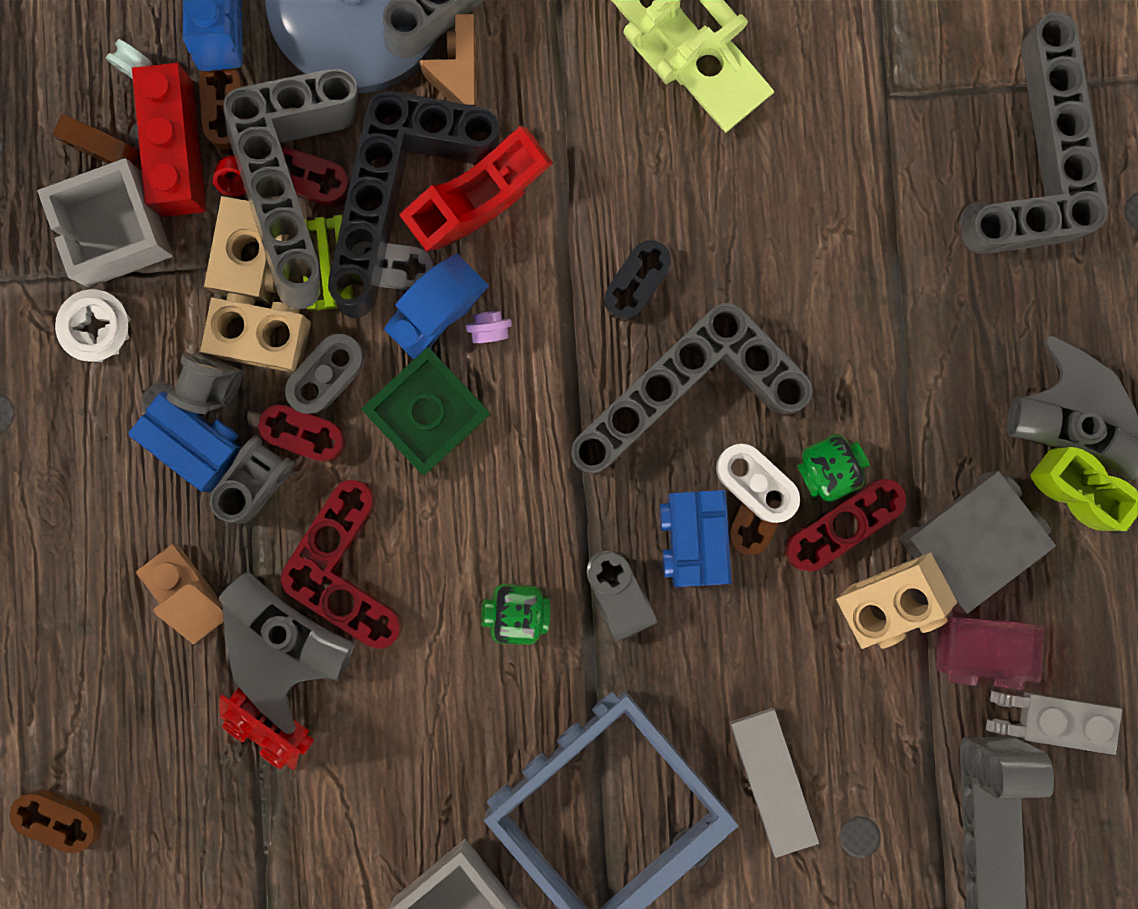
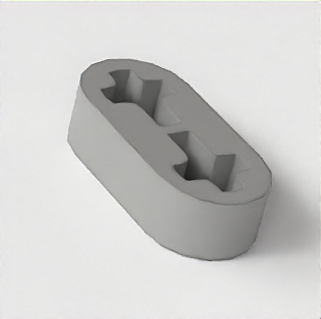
(397, 255)

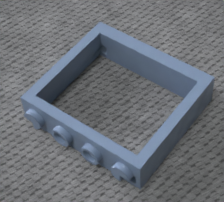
(664, 869)

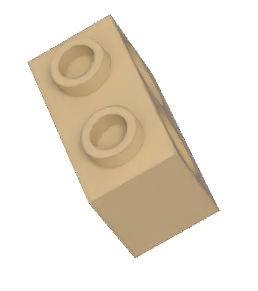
(254, 343)
(892, 595)

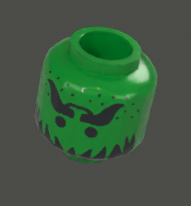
(833, 467)
(516, 614)

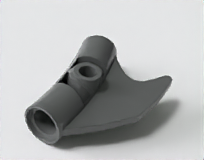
(1081, 411)
(262, 663)

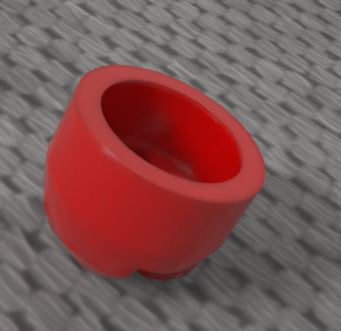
(228, 186)

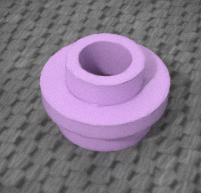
(489, 327)

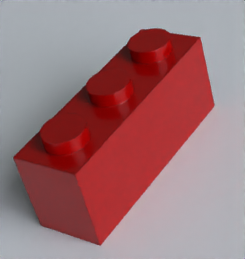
(168, 140)

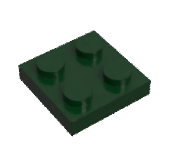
(426, 411)

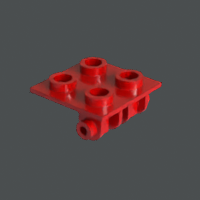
(241, 722)

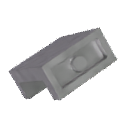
(982, 539)

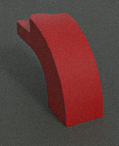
(476, 197)

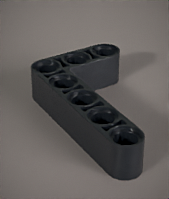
(385, 183)

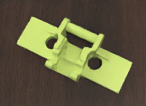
(675, 44)

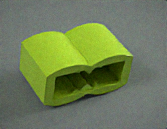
(1083, 483)

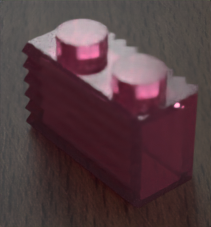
(991, 650)

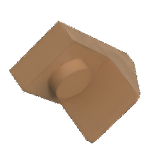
(458, 75)
(183, 594)

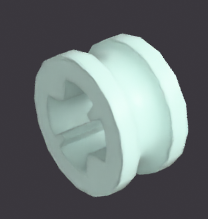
(126, 58)

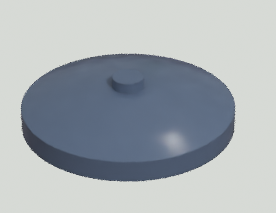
(343, 37)

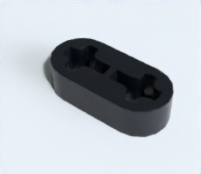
(628, 275)

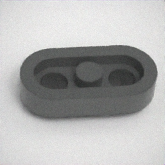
(322, 371)

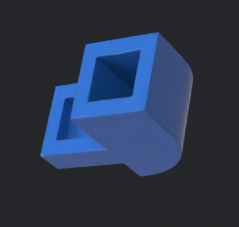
(434, 303)

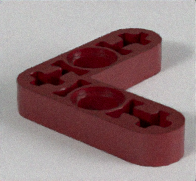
(324, 565)

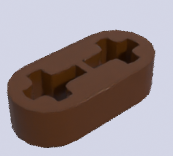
(212, 104)
(93, 142)
(743, 518)
(52, 831)

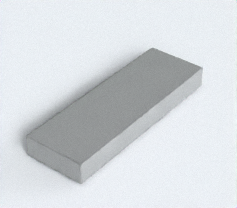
(774, 782)

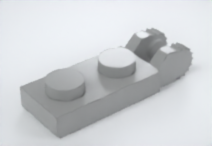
(1059, 722)

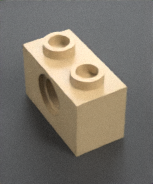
(225, 268)

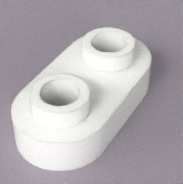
(757, 482)

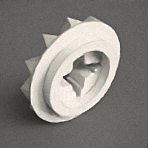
(77, 313)

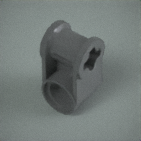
(205, 384)
(252, 479)
(621, 602)

